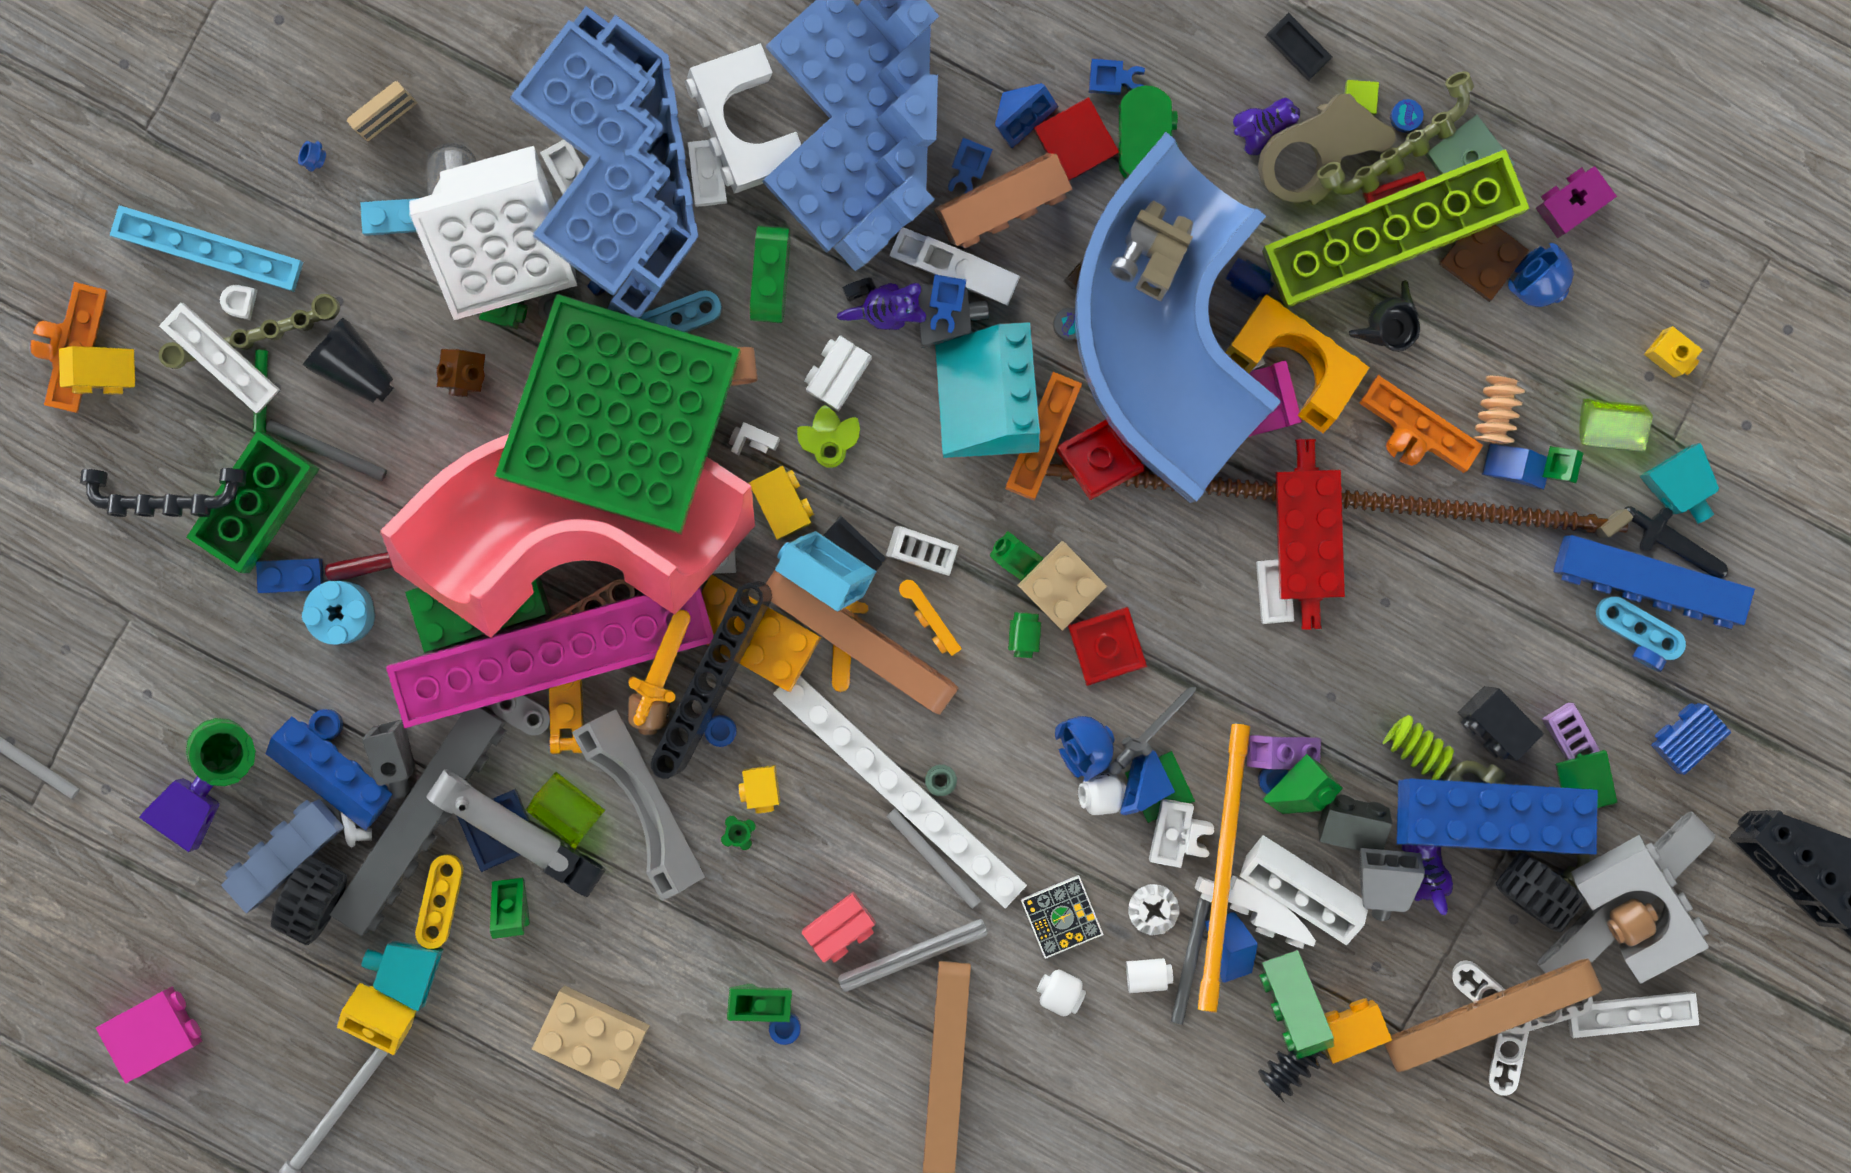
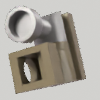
(1160, 243)

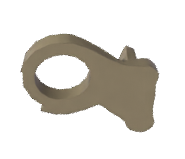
(1337, 132)

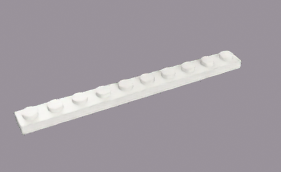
(902, 791)

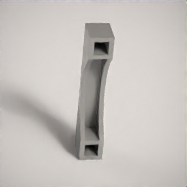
(669, 857)

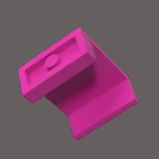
(1278, 381)

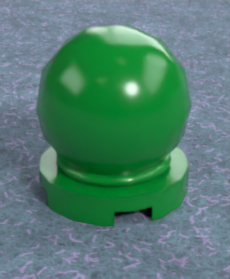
(220, 752)

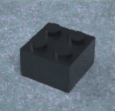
(1499, 723)

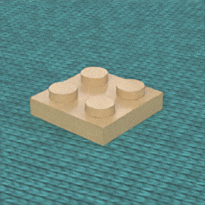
(1062, 585)

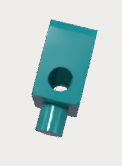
(1684, 482)
(404, 971)

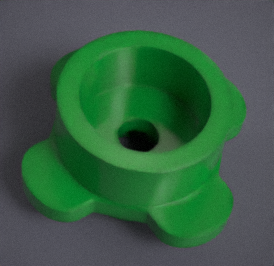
(746, 828)

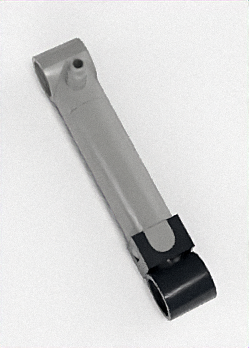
(554, 856)

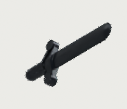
(1658, 530)

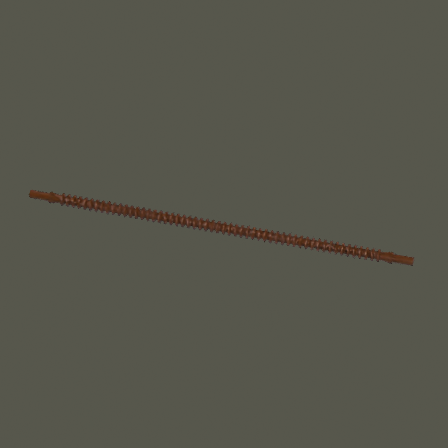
(1589, 523)

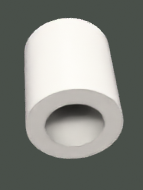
(1148, 975)

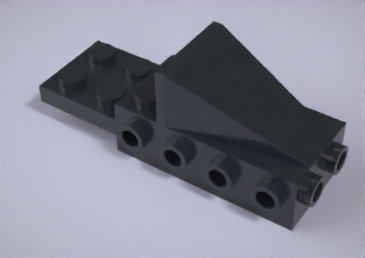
(1803, 862)

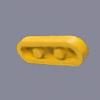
(431, 913)

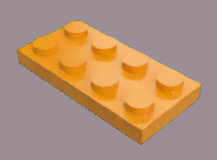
(778, 646)

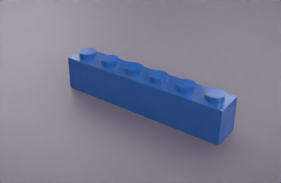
(1654, 581)

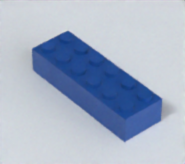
(1497, 816)

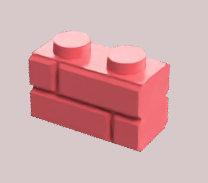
(839, 928)

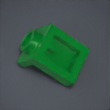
(506, 316)
(1015, 556)

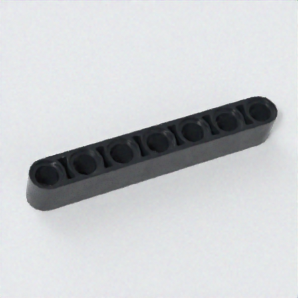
(722, 670)

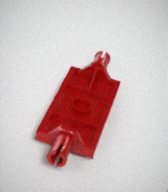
(1309, 534)

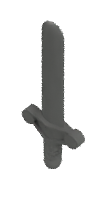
(1140, 745)

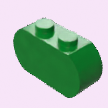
(1143, 120)
(770, 274)

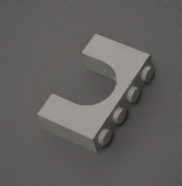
(1635, 868)

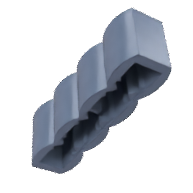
(278, 859)

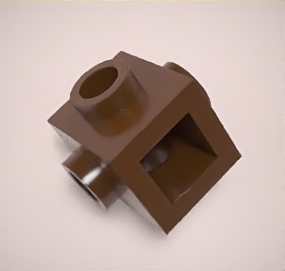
(460, 371)

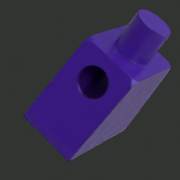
(183, 812)

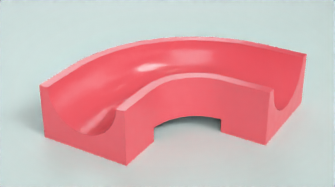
(486, 539)

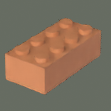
(1003, 199)

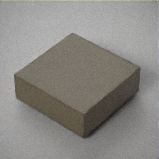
(1614, 524)

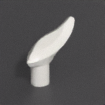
(354, 834)

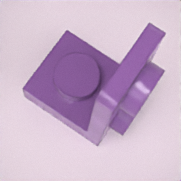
(1281, 752)

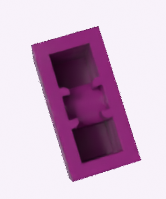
(1592, 194)

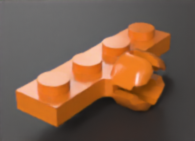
(77, 329)
(1052, 416)
(1418, 428)

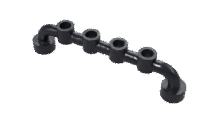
(170, 503)

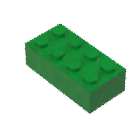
(250, 522)
(442, 628)

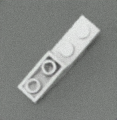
(949, 261)
(1267, 912)

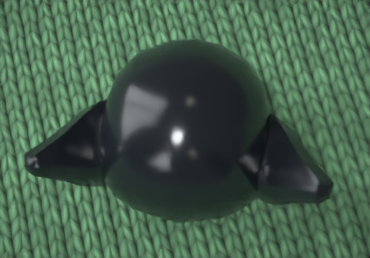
(1392, 323)

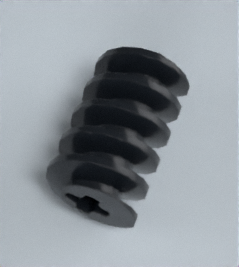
(1288, 1071)

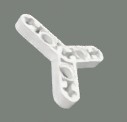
(1517, 1034)

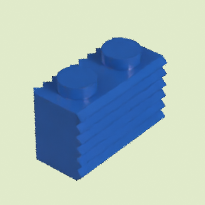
(1690, 737)

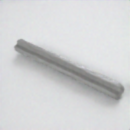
(912, 955)

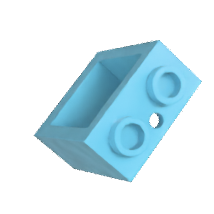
(824, 570)

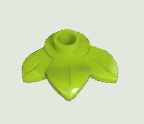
(829, 432)

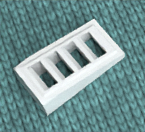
(896, 543)

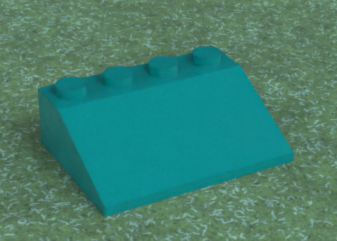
(988, 392)

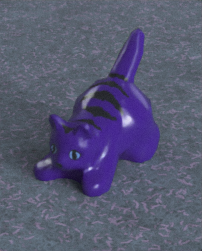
(1261, 124)
(888, 307)
(1437, 879)

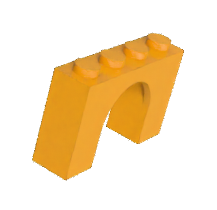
(1334, 369)

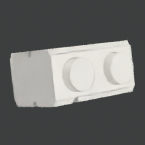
(838, 372)

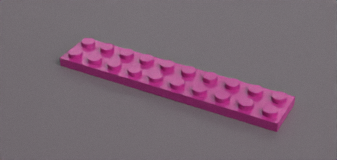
(539, 657)

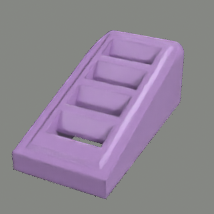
(1560, 715)

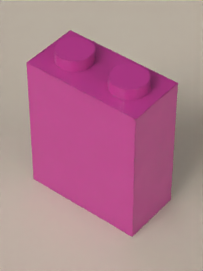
(149, 1034)

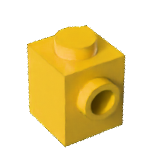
(1674, 352)
(760, 788)

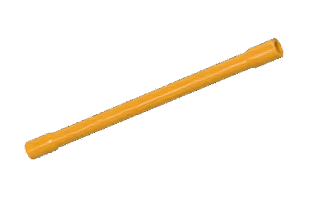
(1210, 983)

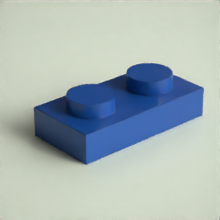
(289, 575)

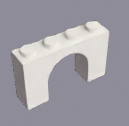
(712, 85)

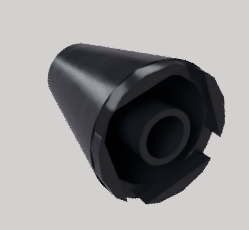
(350, 363)

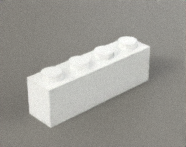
(1304, 890)

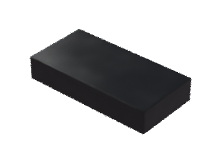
(1298, 46)

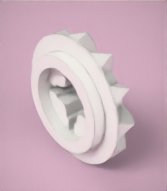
(1152, 894)

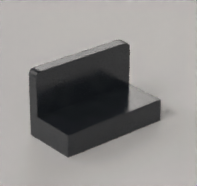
(853, 542)

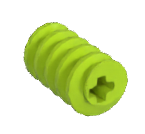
(1420, 746)

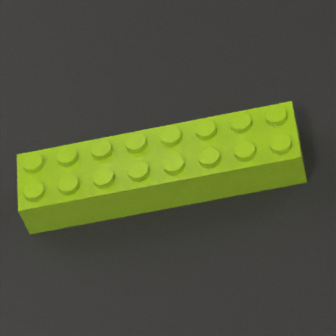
(1395, 229)

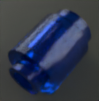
(1250, 279)

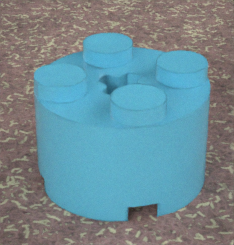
(321, 618)

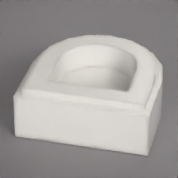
(238, 301)

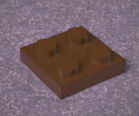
(1484, 260)

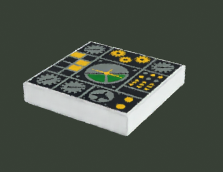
(1061, 916)

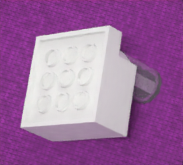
(482, 229)

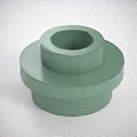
(940, 790)

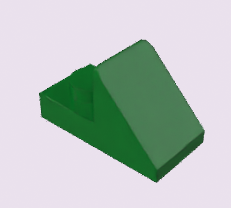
(508, 908)
(759, 1004)

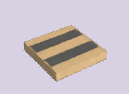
(381, 111)

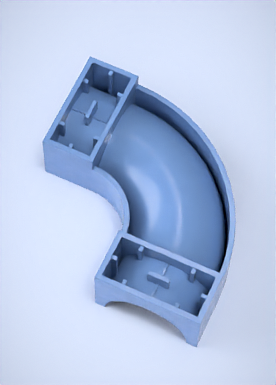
(1158, 362)

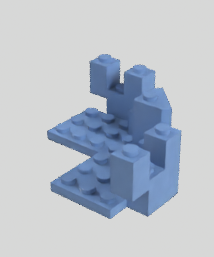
(869, 160)
(632, 200)

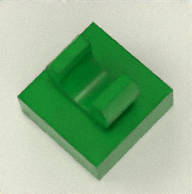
(1563, 464)

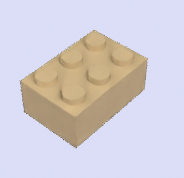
(590, 1037)

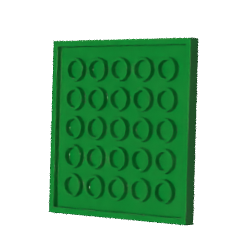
(618, 414)

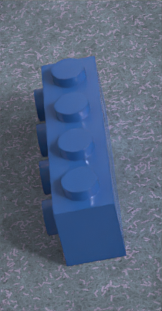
(328, 772)

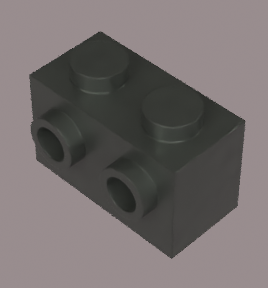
(1355, 824)

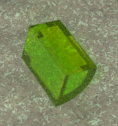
(1614, 424)
(565, 810)

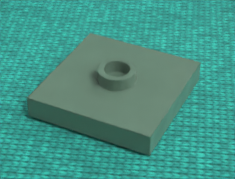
(1465, 146)

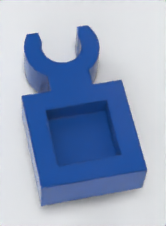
(1109, 76)
(970, 161)
(947, 297)

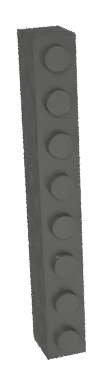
(415, 823)

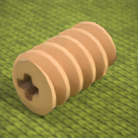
(1499, 410)

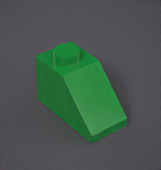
(1304, 788)

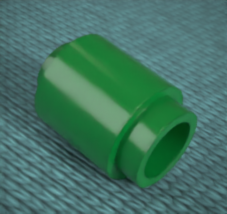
(1024, 634)

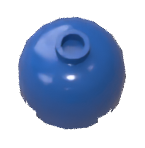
(1543, 277)
(1086, 746)

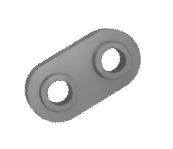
(519, 714)

